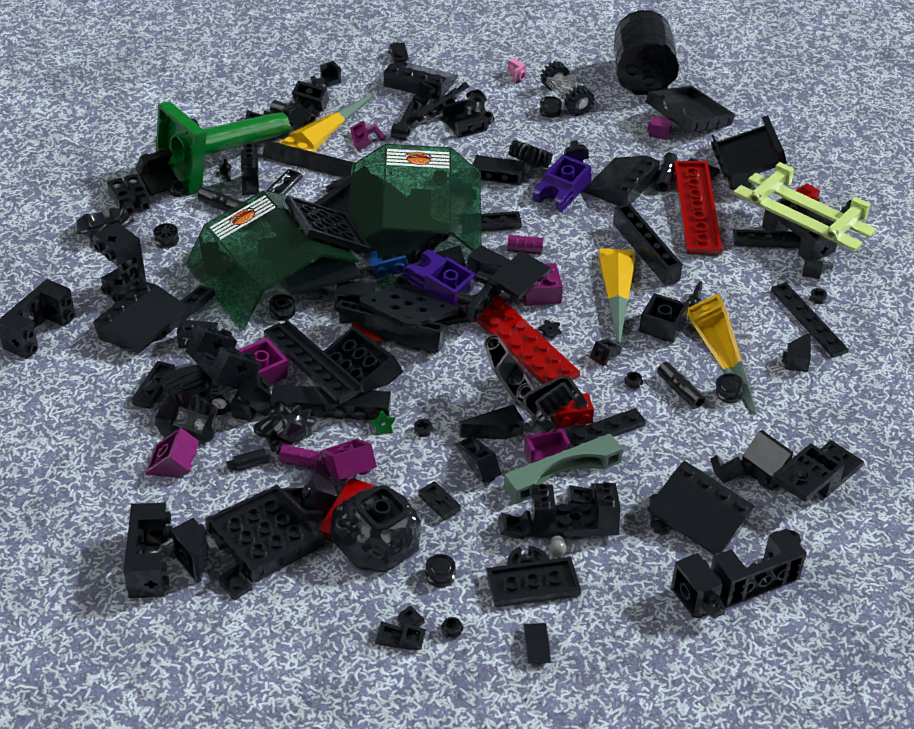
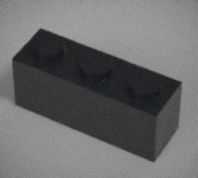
(500, 169)

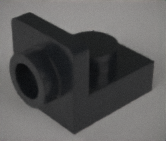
(603, 350)
(233, 581)

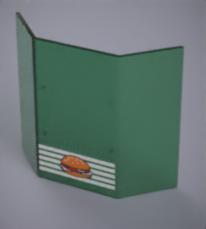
(417, 192)
(252, 251)

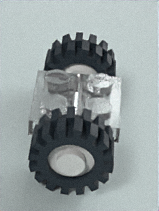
(567, 87)

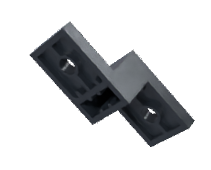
(817, 470)

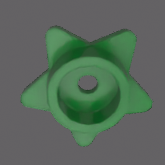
(378, 423)

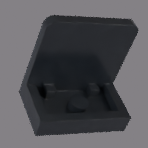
(156, 171)

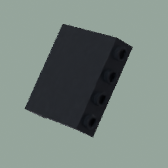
(749, 151)

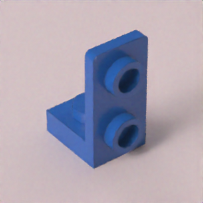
(381, 268)

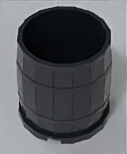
(645, 52)

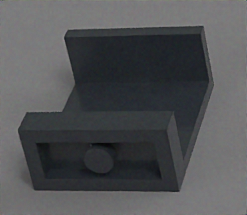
(455, 118)

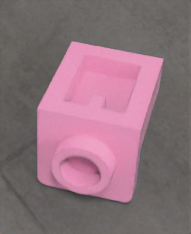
(516, 69)

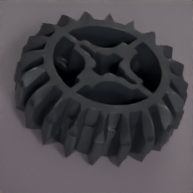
(530, 154)

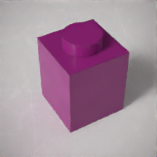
(659, 127)

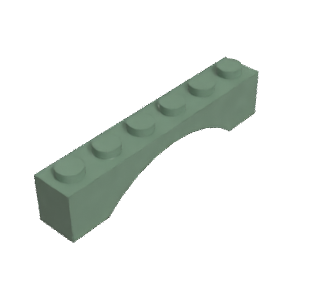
(597, 453)

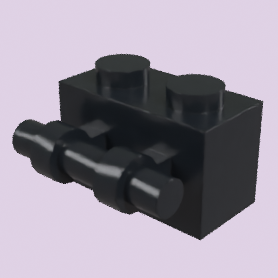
(310, 97)

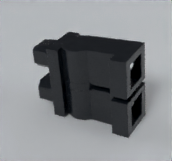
(249, 170)
(129, 194)

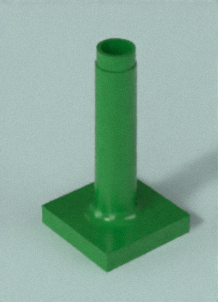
(192, 143)

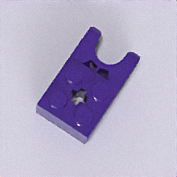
(563, 182)
(440, 276)

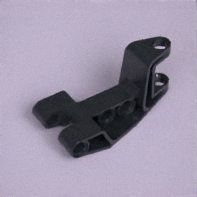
(534, 403)

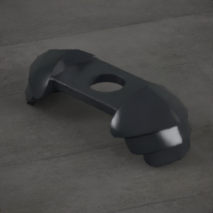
(475, 105)

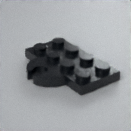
(532, 578)

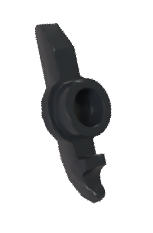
(226, 170)

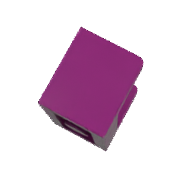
(545, 444)

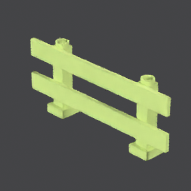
(842, 221)

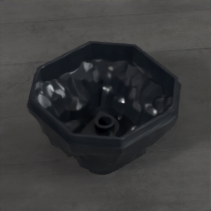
(376, 528)

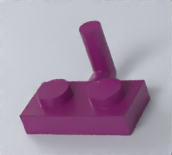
(361, 134)

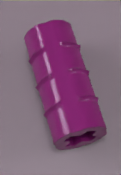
(525, 244)
(299, 456)

